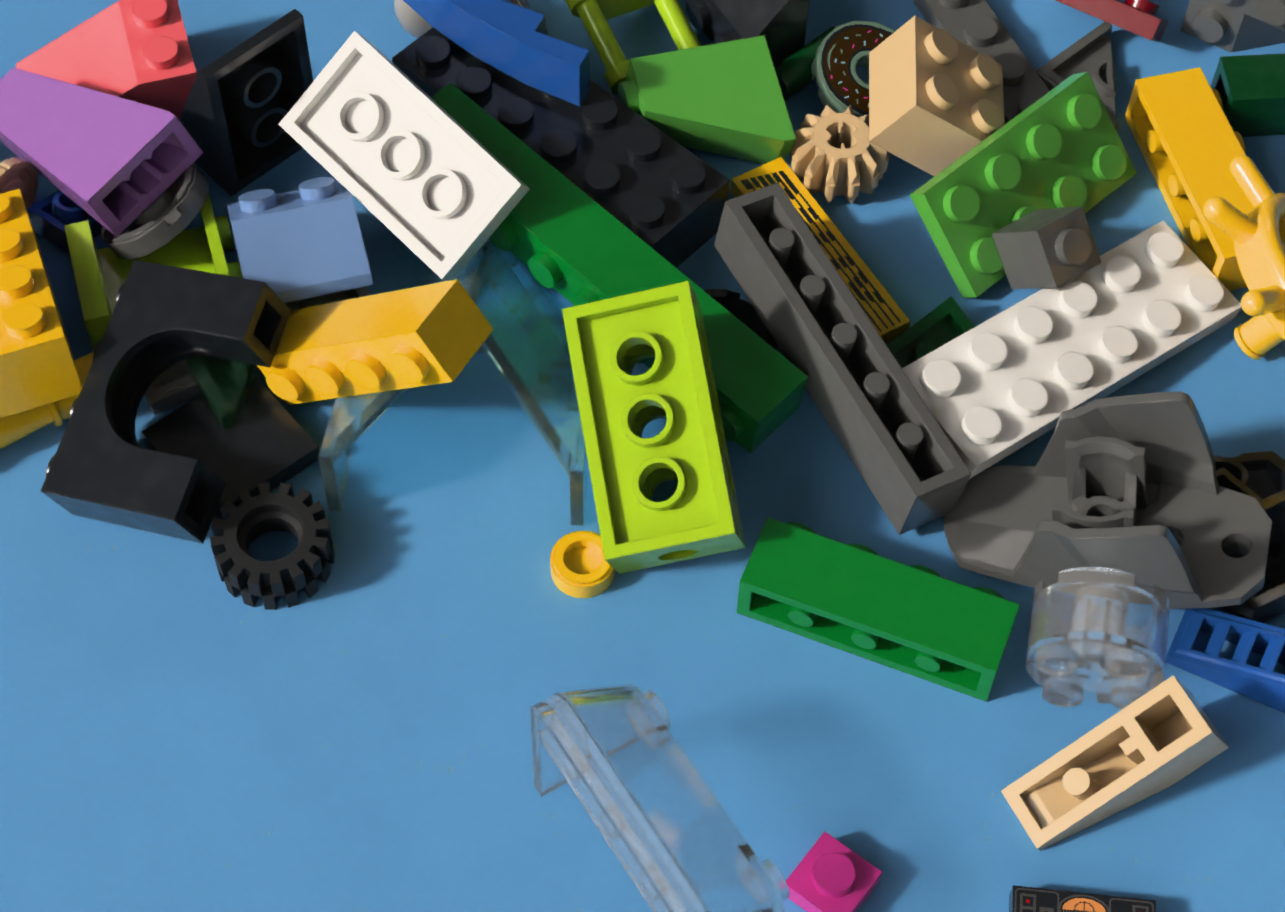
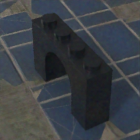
(157, 322)

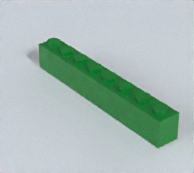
(595, 257)

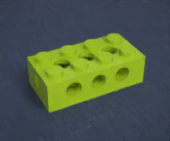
(615, 407)

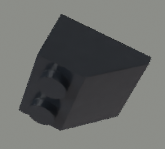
(730, 20)

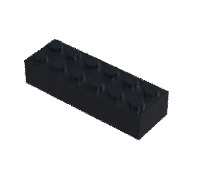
(600, 147)

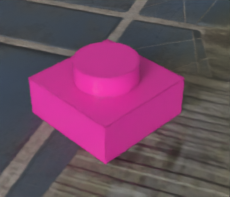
(832, 878)

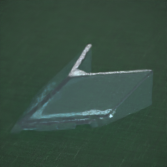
(526, 349)

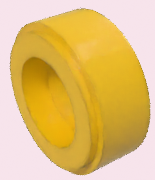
(580, 565)

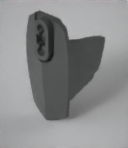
(1120, 490)

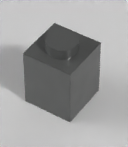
(1046, 248)

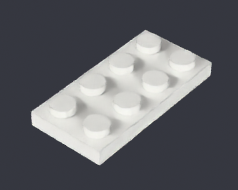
(403, 157)

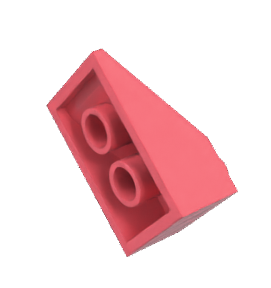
(127, 52)

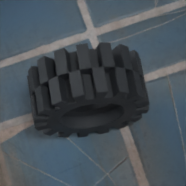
(266, 514)

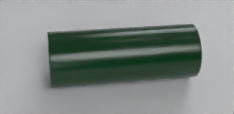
(796, 71)

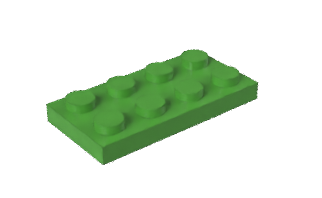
(1044, 158)

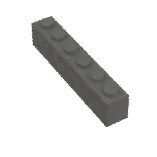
(847, 363)

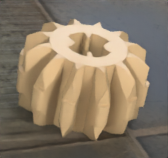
(836, 155)

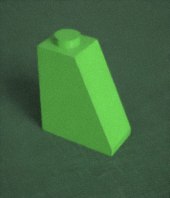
(714, 99)

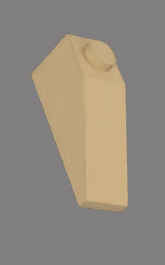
(1116, 764)

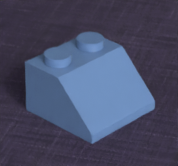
(301, 240)

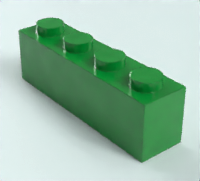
(877, 607)

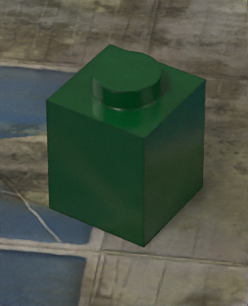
(1253, 93)

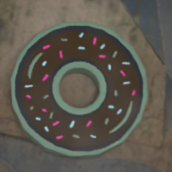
(837, 62)

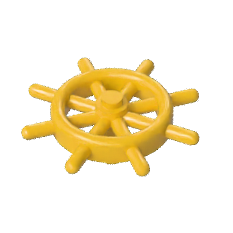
(1259, 254)

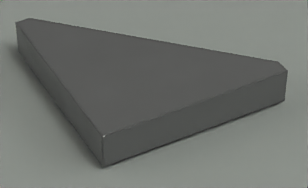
(1088, 55)

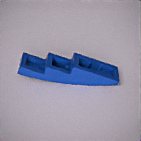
(512, 42)

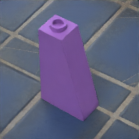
(94, 145)

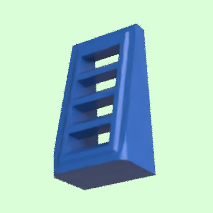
(1234, 674)

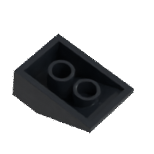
(243, 99)

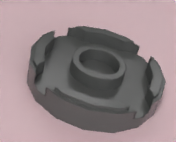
(163, 218)

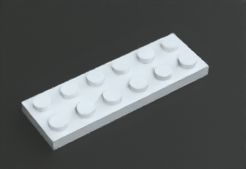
(1070, 345)

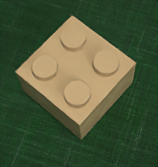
(932, 96)

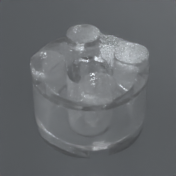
(1097, 637)

